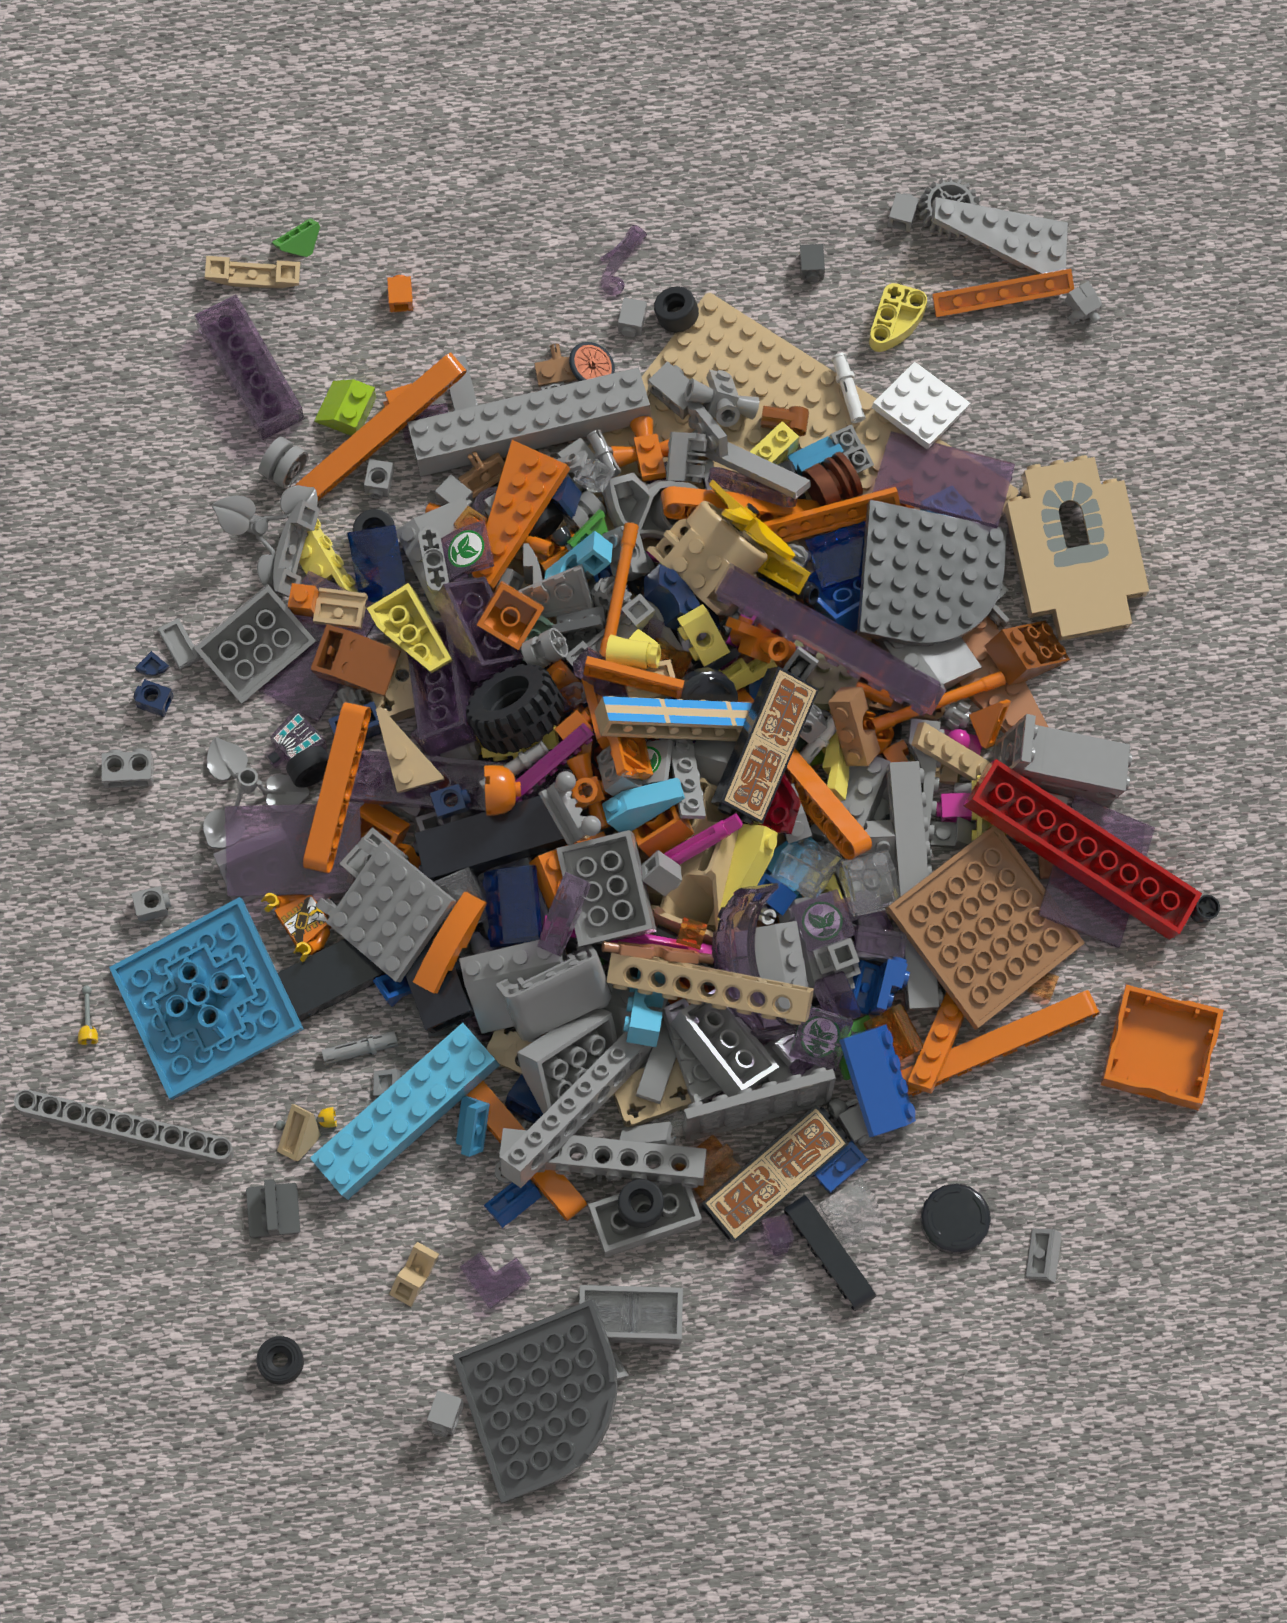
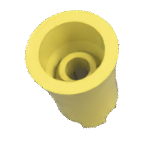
(633, 652)

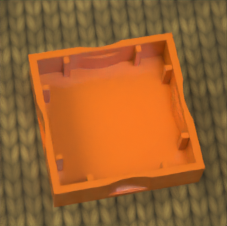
(1162, 1047)

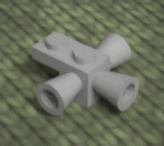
(721, 398)

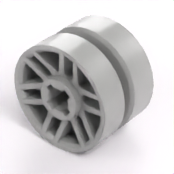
(283, 462)

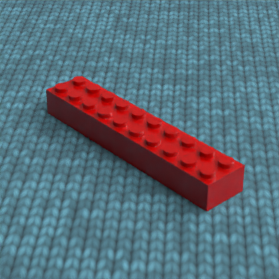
(1082, 849)

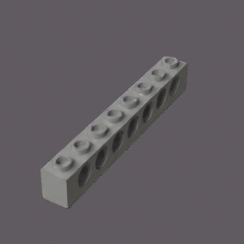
(572, 1110)
(617, 1150)

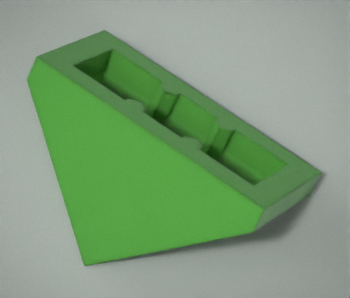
(300, 239)

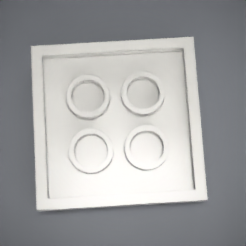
(920, 405)

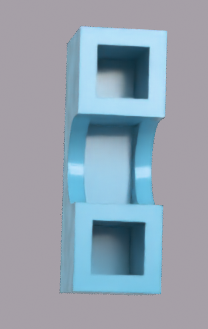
(592, 553)
(644, 1024)

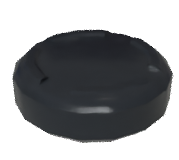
(709, 686)
(955, 1219)

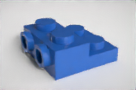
(890, 980)

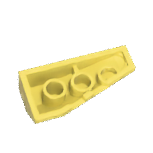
(409, 626)
(750, 858)

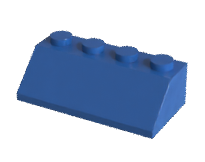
(878, 1080)

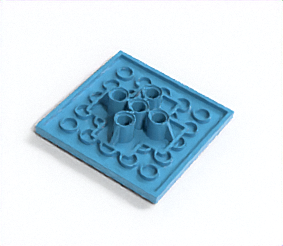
(249, 1012)

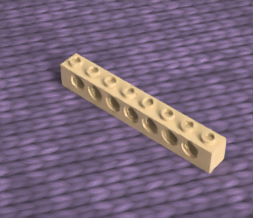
(798, 996)

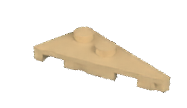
(407, 762)

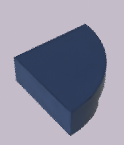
(152, 665)

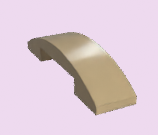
(258, 275)

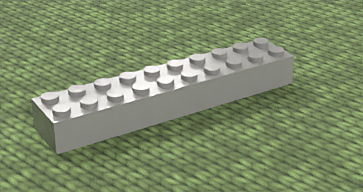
(529, 419)

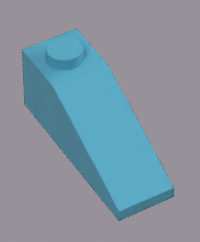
(641, 804)

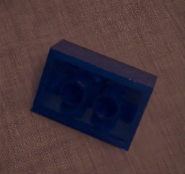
(838, 555)
(376, 561)
(512, 906)

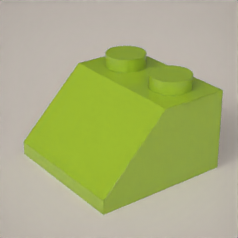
(346, 406)

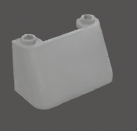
(556, 994)

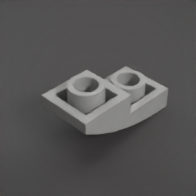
(852, 448)

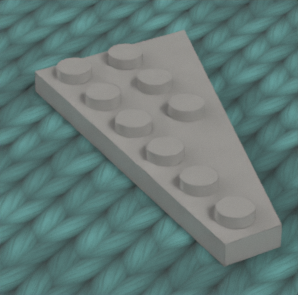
(1013, 236)

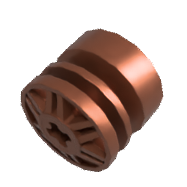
(833, 481)

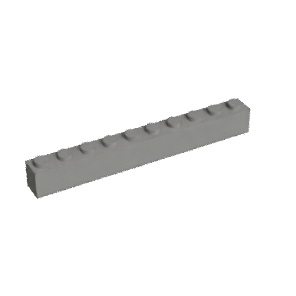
(911, 867)

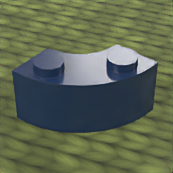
(669, 595)

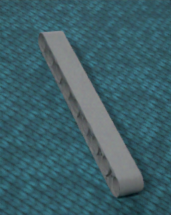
(115, 1118)

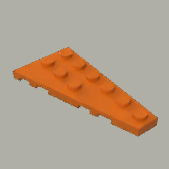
(520, 499)

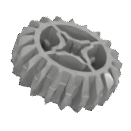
(944, 190)

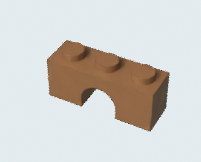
(847, 710)

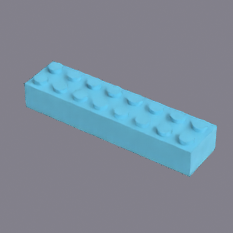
(404, 1111)

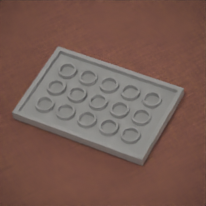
(758, 1105)

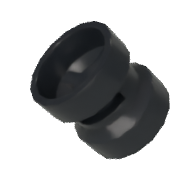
(1207, 904)

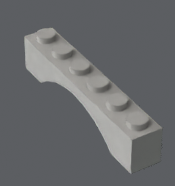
(931, 782)

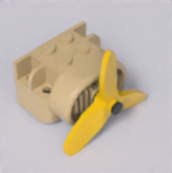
(712, 539)

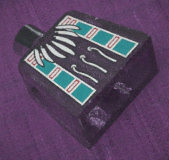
(293, 737)

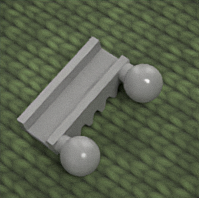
(563, 810)

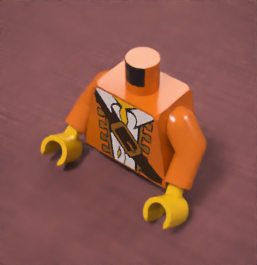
(301, 921)

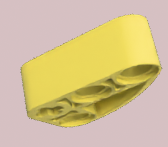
(903, 316)

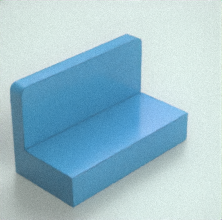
(814, 454)
(472, 1125)

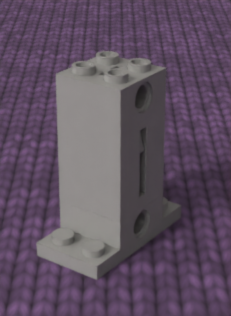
(1066, 761)

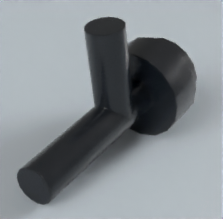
(808, 595)

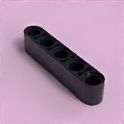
(830, 1251)

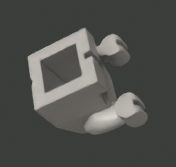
(1084, 303)

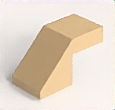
(414, 1274)

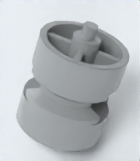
(587, 507)
(545, 649)

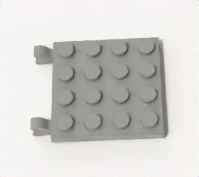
(389, 910)

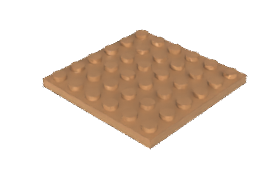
(982, 926)

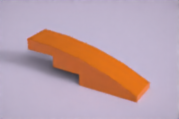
(449, 942)

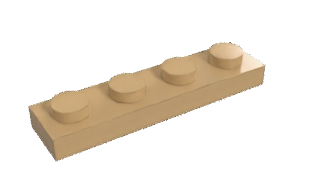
(948, 751)

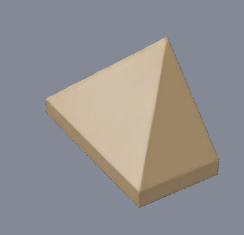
(299, 1133)

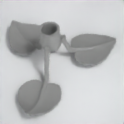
(237, 517)
(229, 760)

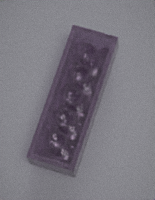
(249, 367)
(441, 700)

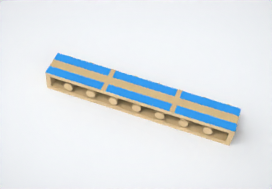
(671, 718)

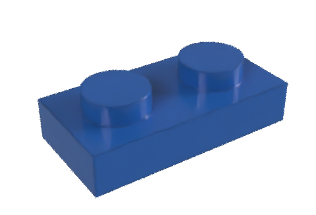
(840, 1167)

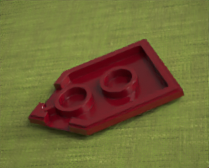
(783, 809)

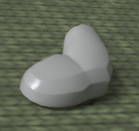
(635, 502)

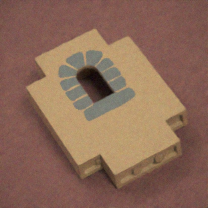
(1083, 584)

